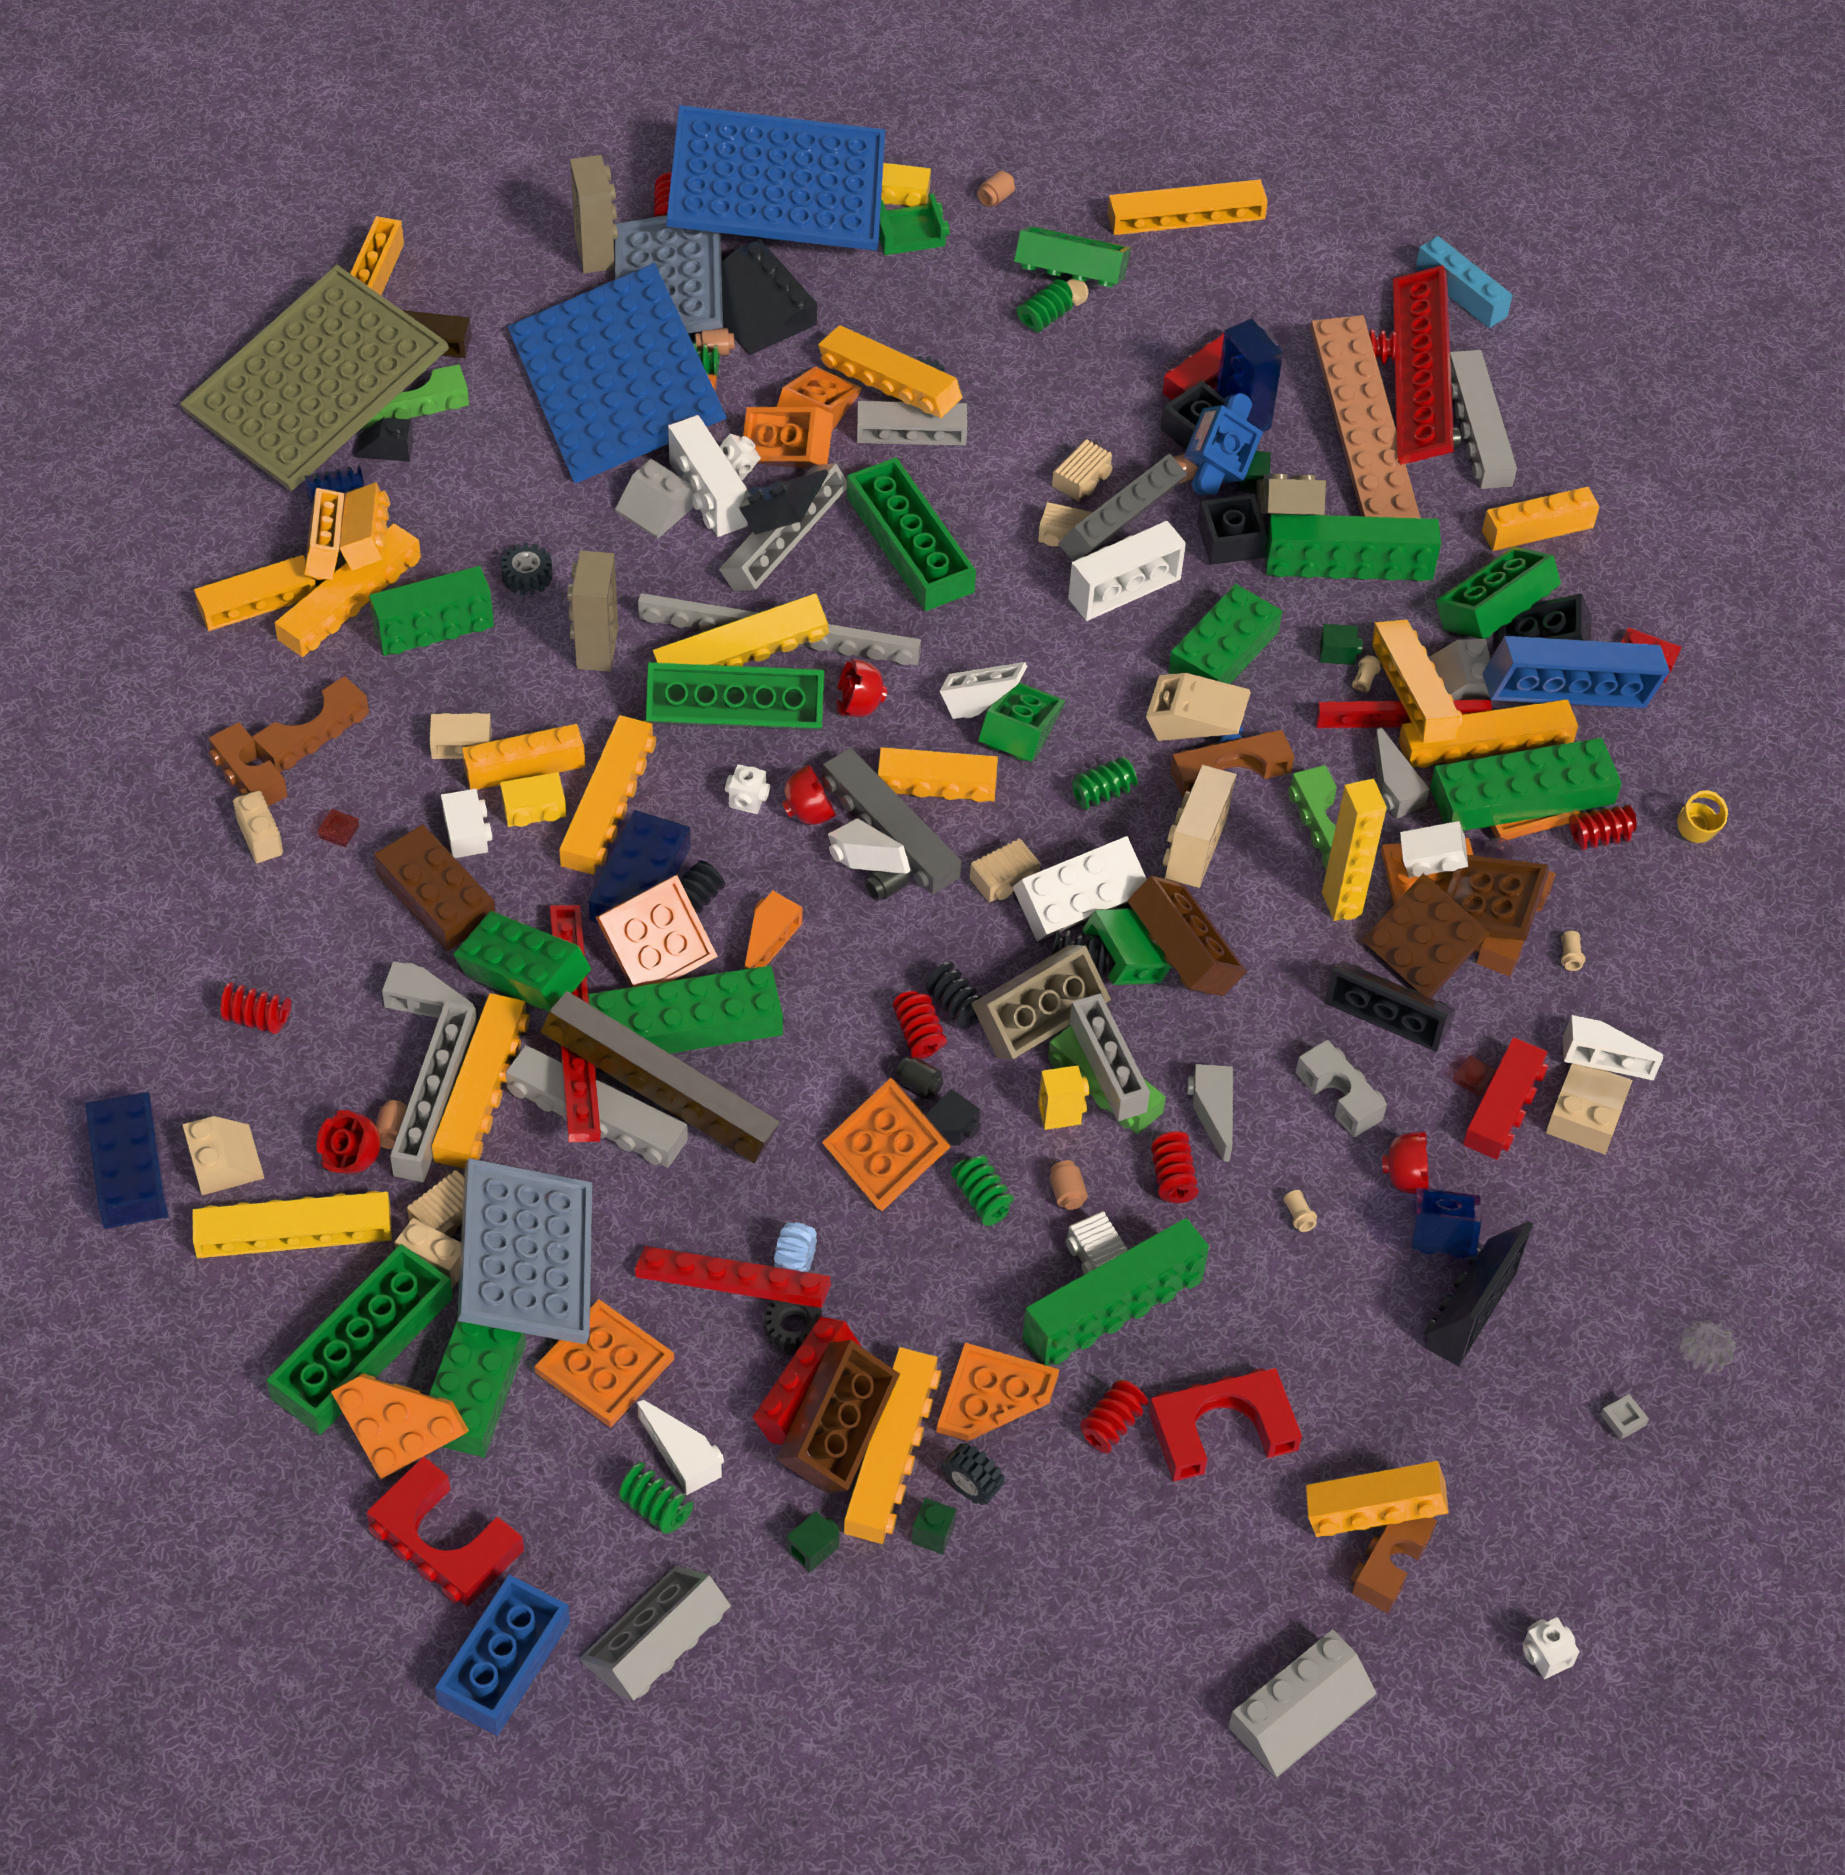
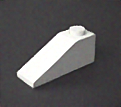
(976, 690)
(867, 849)
(1606, 1048)
(682, 1448)

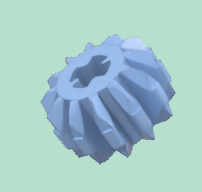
(795, 1247)

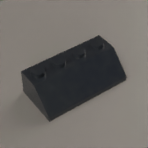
(1389, 1005)

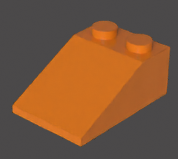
(820, 390)
(790, 435)

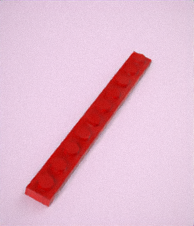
(578, 1073)

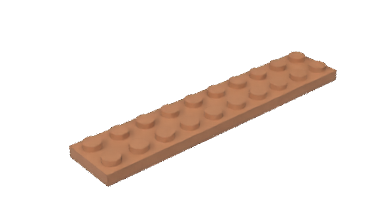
(1363, 417)

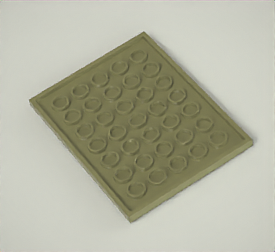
(314, 377)

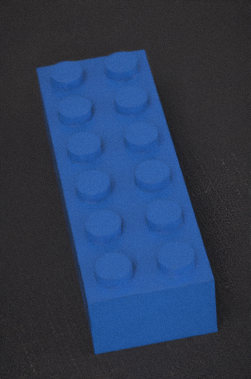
(1576, 671)

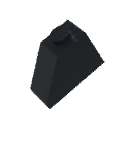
(386, 440)
(955, 1118)

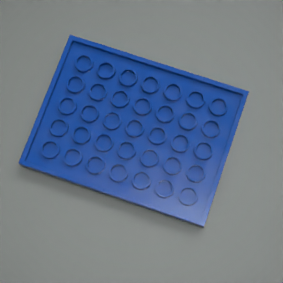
(776, 178)
(614, 372)

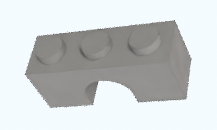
(1328, 1068)

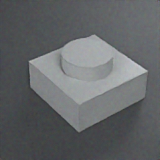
(1624, 1417)

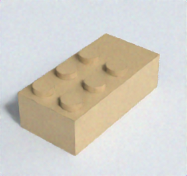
(1199, 826)

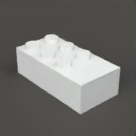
(714, 481)
(1126, 570)
(1078, 887)

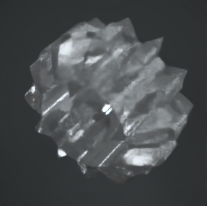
(1707, 1345)

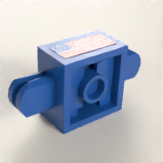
(1232, 454)

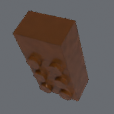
(433, 886)
(1186, 936)
(838, 1416)

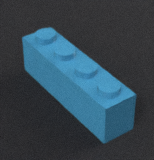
(1466, 282)

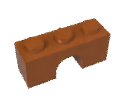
(232, 751)
(1379, 1579)

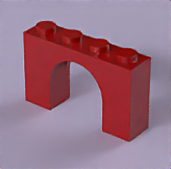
(1255, 1395)
(460, 1572)

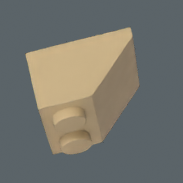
(222, 1153)

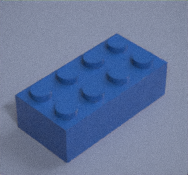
(503, 1655)

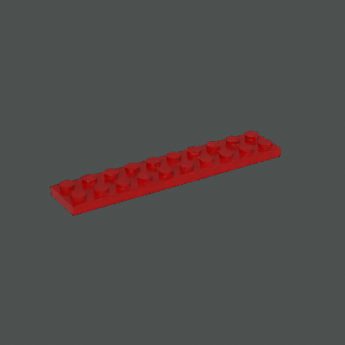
(1422, 366)

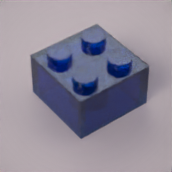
(1446, 1222)

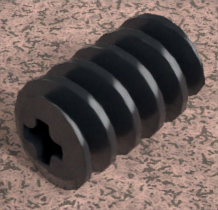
(701, 884)
(1099, 954)
(953, 994)

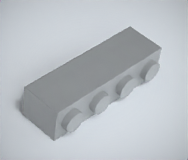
(907, 424)
(1109, 1057)

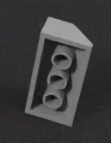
(656, 1632)
(1302, 1704)

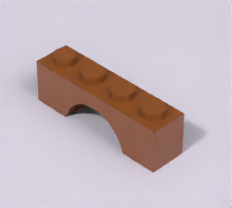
(287, 744)
(1264, 754)
(1504, 953)

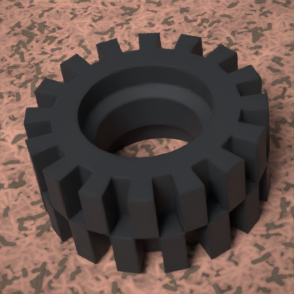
(781, 1337)

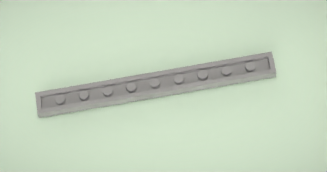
(840, 639)

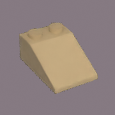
(1589, 1107)

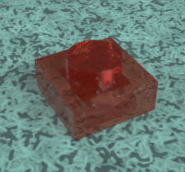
(338, 828)
(1474, 1075)

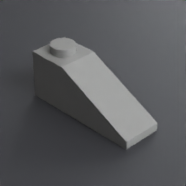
(1397, 780)
(418, 991)
(1214, 1104)

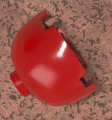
(860, 688)
(807, 798)
(348, 1142)
(1408, 1162)

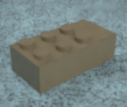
(593, 213)
(1291, 496)
(594, 610)
(1038, 1001)

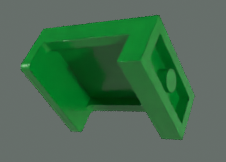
(913, 227)
(1127, 940)

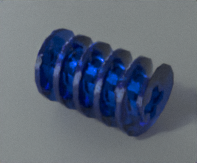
(339, 483)

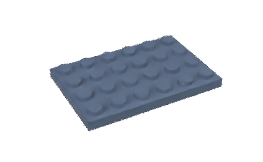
(686, 261)
(525, 1252)

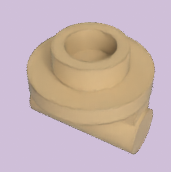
(1079, 291)

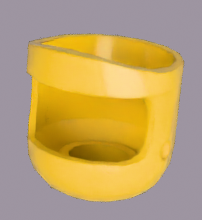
(1698, 821)

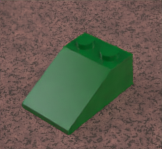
(1021, 721)

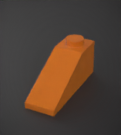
(772, 927)

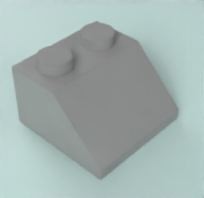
(655, 499)
(1462, 668)

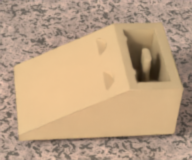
(1195, 707)

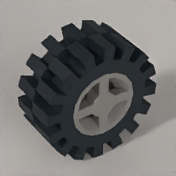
(526, 569)
(973, 1473)

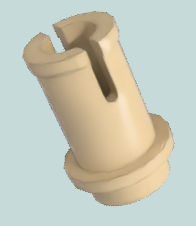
(1368, 668)
(1572, 956)
(1303, 1217)

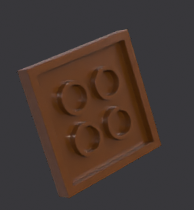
(1500, 893)
(1426, 936)

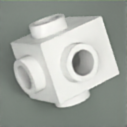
(740, 454)
(747, 789)
(1550, 1647)

